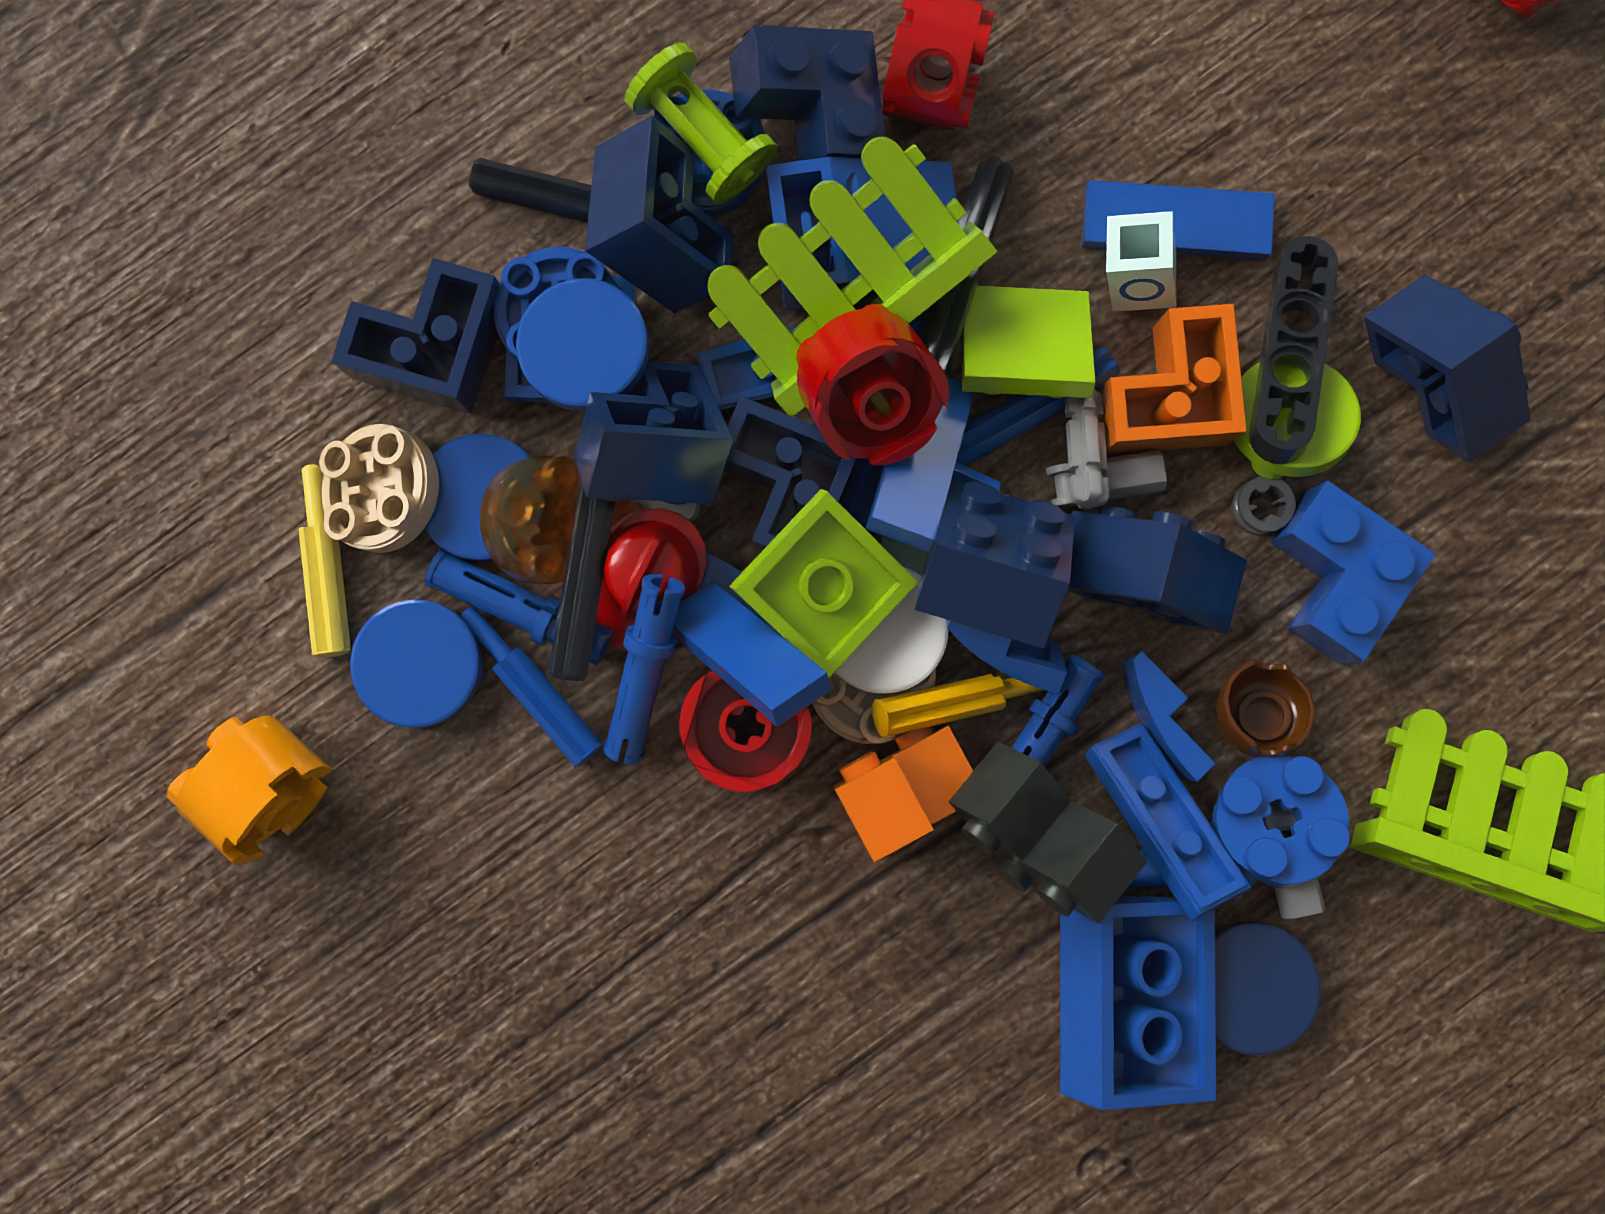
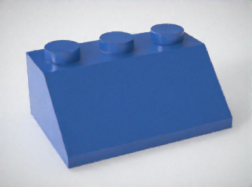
(1138, 1006)

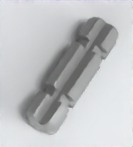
(1086, 451)

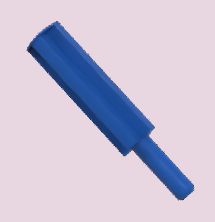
(536, 693)

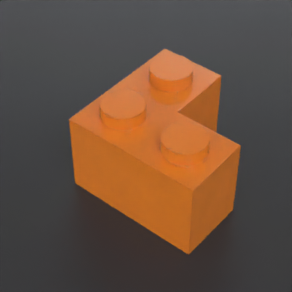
(1193, 395)
(905, 792)

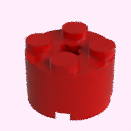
(871, 385)
(714, 745)

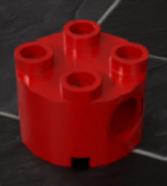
(933, 92)

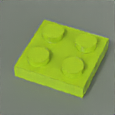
(824, 583)

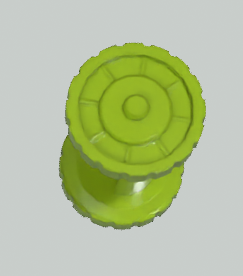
(700, 122)

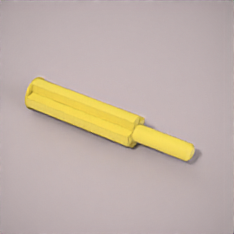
(322, 575)

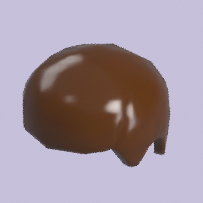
(1265, 710)

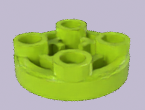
(1335, 428)

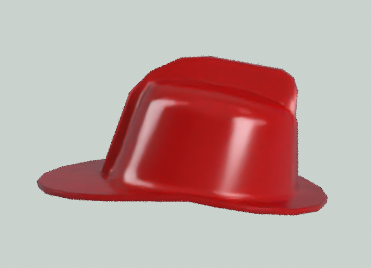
(645, 545)

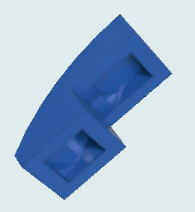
(1022, 661)
(1154, 702)

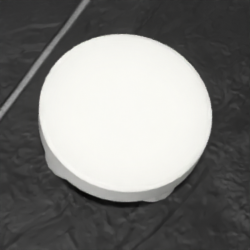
(898, 651)

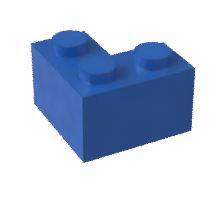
(1362, 566)

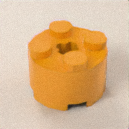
(249, 786)

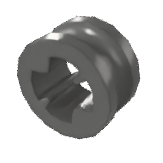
(1283, 498)

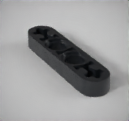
(1300, 349)

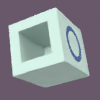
(1141, 261)

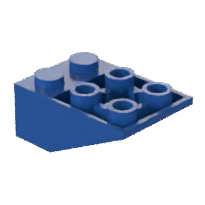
(789, 195)

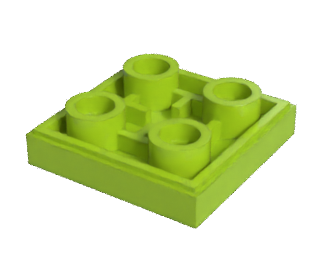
(1028, 343)

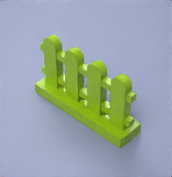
(893, 172)
(1466, 830)

